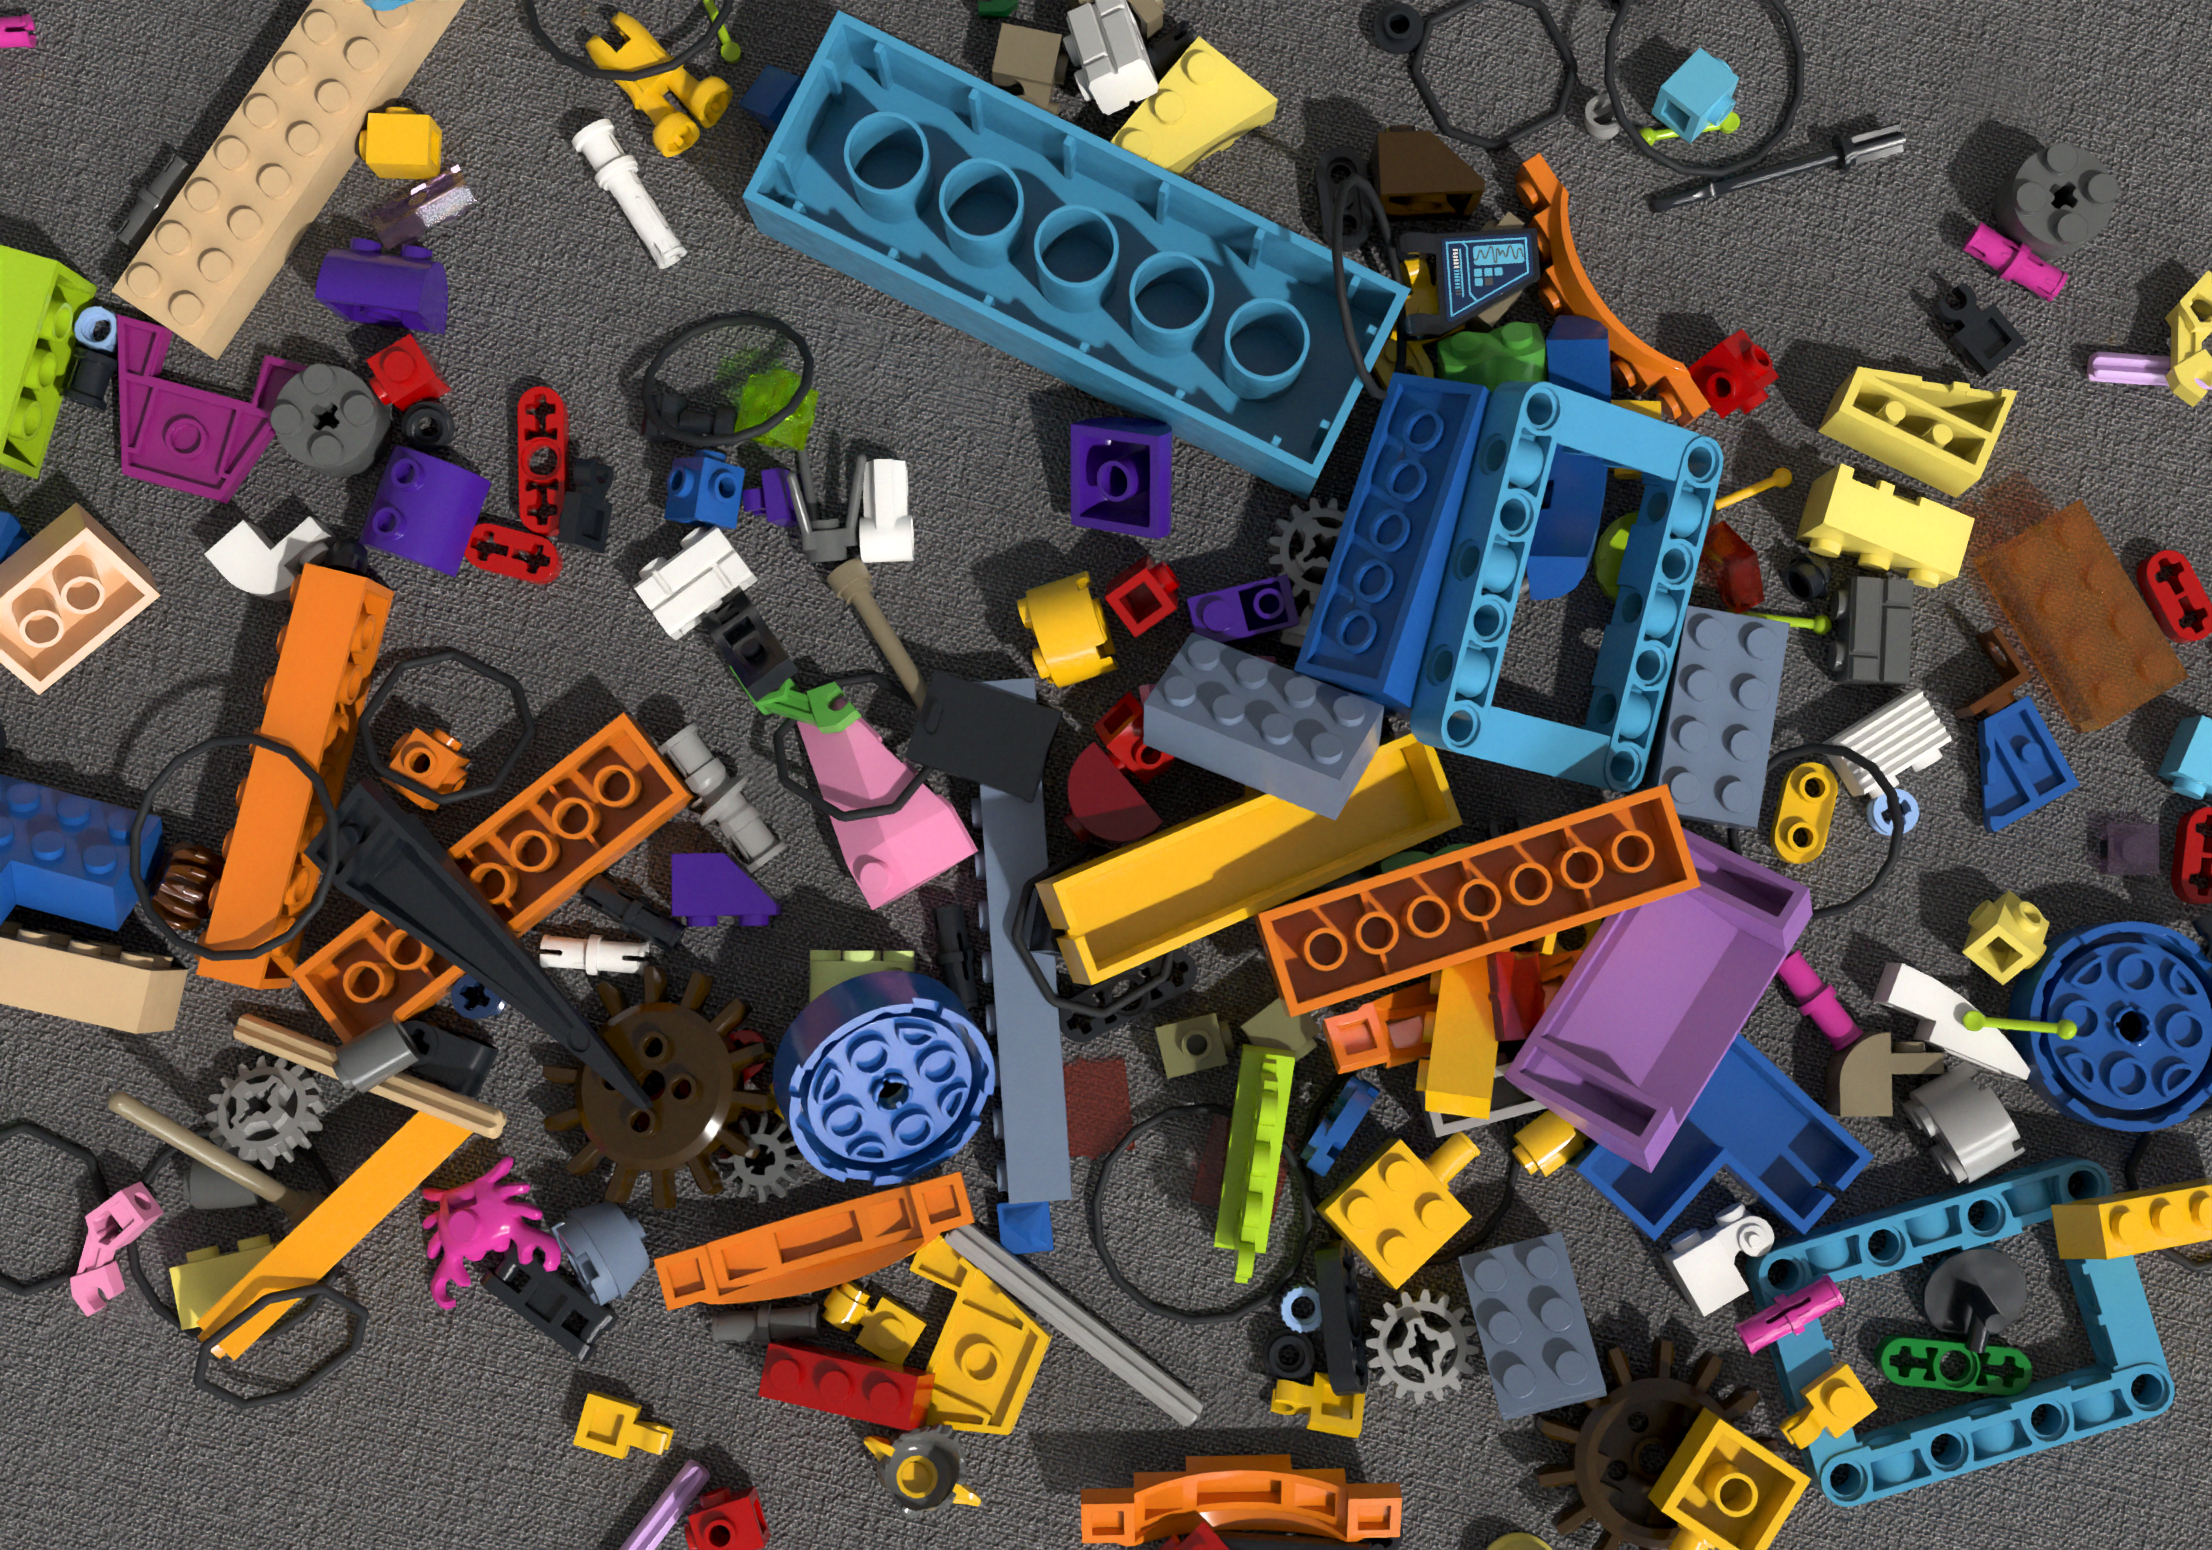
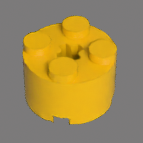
(1068, 630)

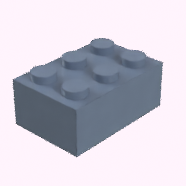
(1532, 1326)

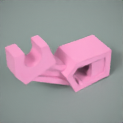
(135, 1212)

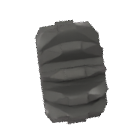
(774, 1171)

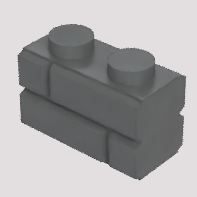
(1872, 632)

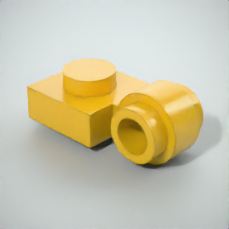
(888, 1328)

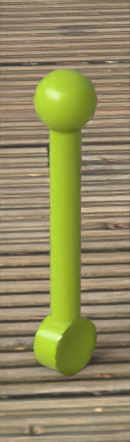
(730, 50)
(1728, 126)
(1820, 624)
(1975, 1021)

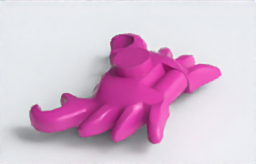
(481, 1219)

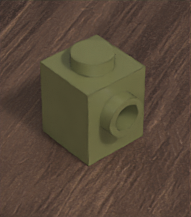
(1273, 1029)
(1193, 1044)

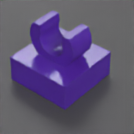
(772, 499)

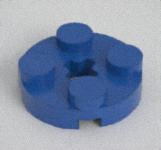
(1332, 1137)

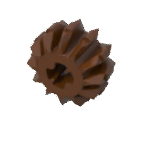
(184, 884)

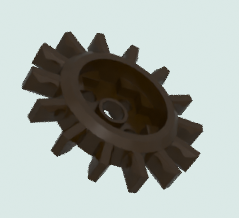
(680, 1130)
(1604, 1436)

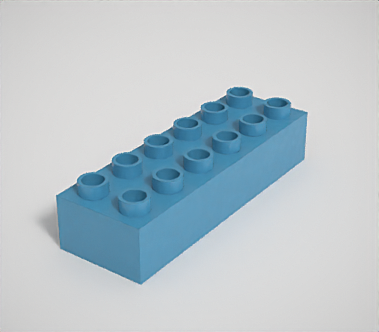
(1070, 253)

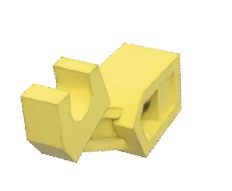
(2187, 334)

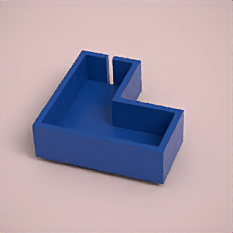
(70, 854)
(1753, 1128)

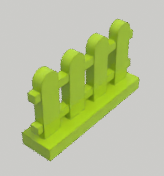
(1253, 1154)

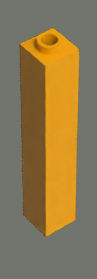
(334, 1228)

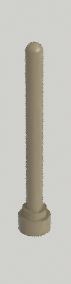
(853, 584)
(296, 1204)

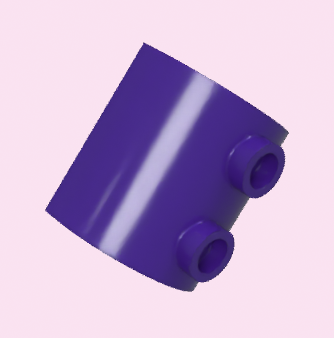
(385, 288)
(1122, 475)
(424, 510)

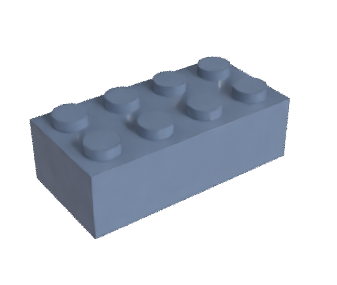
(1719, 717)
(1263, 725)

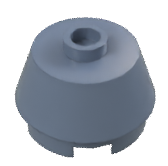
(603, 1249)

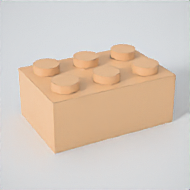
(67, 597)

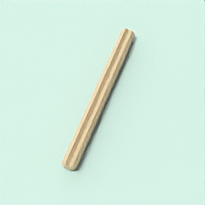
(398, 1088)

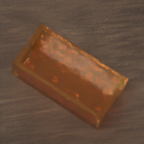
(2080, 618)

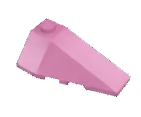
(888, 851)

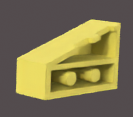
(1196, 111)
(1919, 426)
(1884, 528)

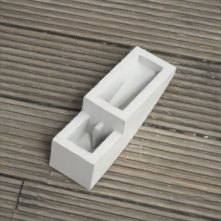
(1941, 1020)

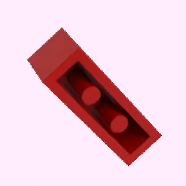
(847, 1384)

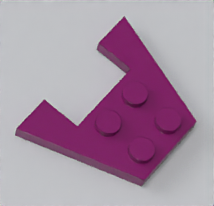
(184, 433)

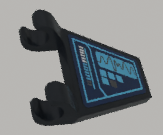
(1471, 274)

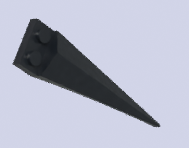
(413, 883)

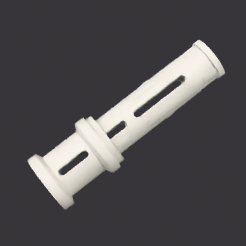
(618, 174)

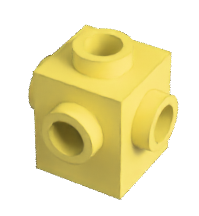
(2006, 936)

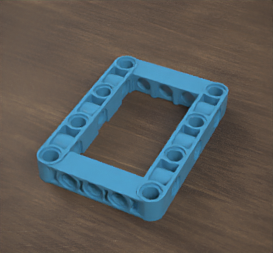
(1488, 568)
(1991, 1426)

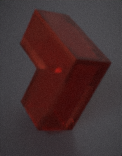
(1734, 566)

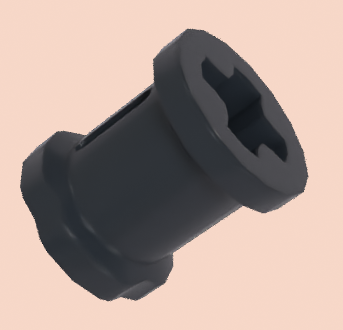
(89, 379)

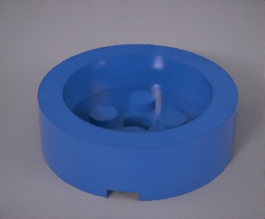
(2096, 978)
(872, 1032)

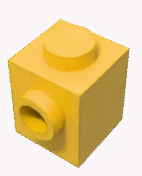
(401, 144)

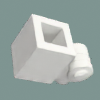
(1705, 1259)

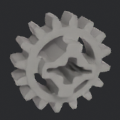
(1309, 536)
(240, 1117)
(1444, 1338)

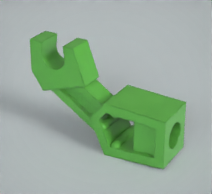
(811, 708)

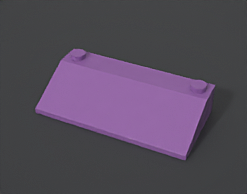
(1661, 1003)

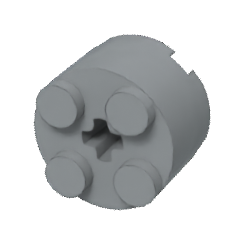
(1966, 1123)

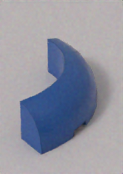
(1576, 483)

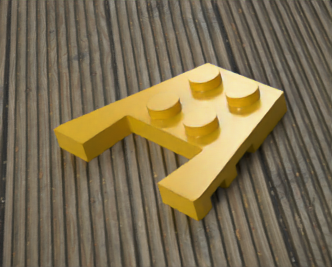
(985, 1348)

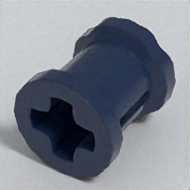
(466, 1002)

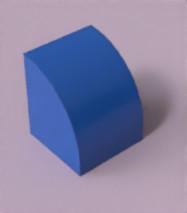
(770, 96)

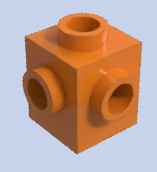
(412, 757)

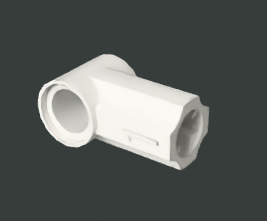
(886, 528)

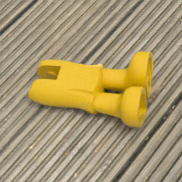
(673, 129)

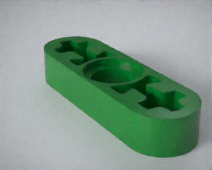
(1914, 1374)

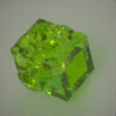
(766, 396)

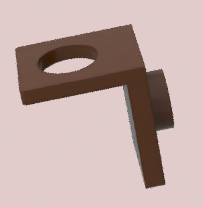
(2011, 670)

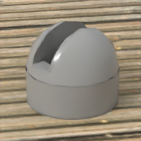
(1598, 112)

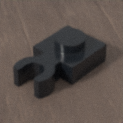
(1983, 336)
(585, 513)

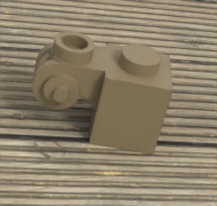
(1030, 64)

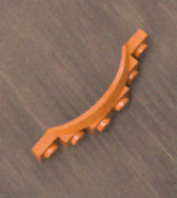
(1569, 292)
(1393, 1025)
(816, 1246)
(1241, 1495)

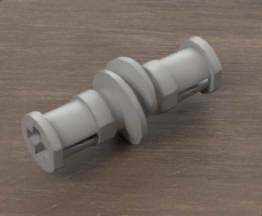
(722, 797)

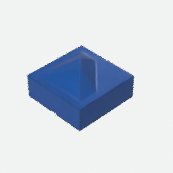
(1025, 1227)

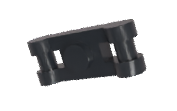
(549, 1302)

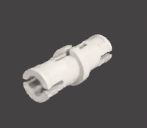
(594, 954)

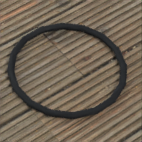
(727, 439)
(1895, 811)

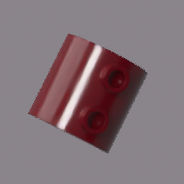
(1106, 803)

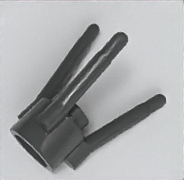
(824, 537)

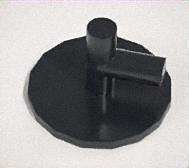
(1974, 1295)

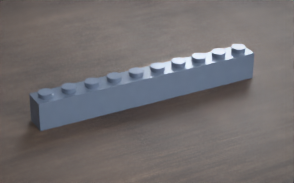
(1025, 1023)

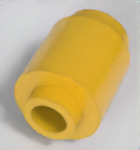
(1547, 1144)

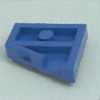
(2019, 764)

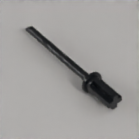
(1845, 153)

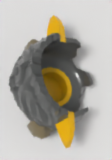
(923, 1469)

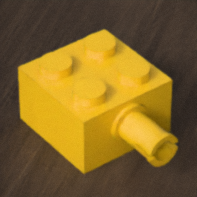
(1400, 1206)
(1726, 1489)

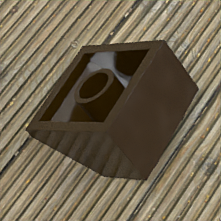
(1421, 177)

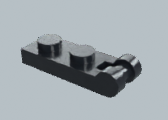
(749, 646)

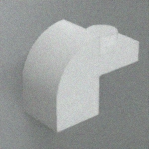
(267, 570)

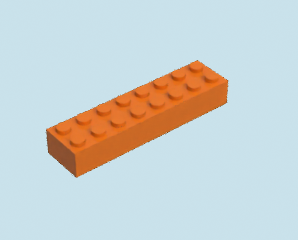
(315, 710)
(520, 861)
(1476, 900)

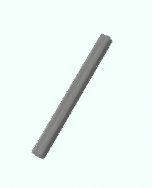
(1075, 1323)

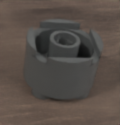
(2073, 183)
(304, 416)

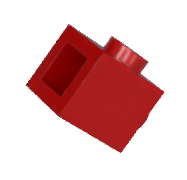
(406, 374)
(1143, 594)

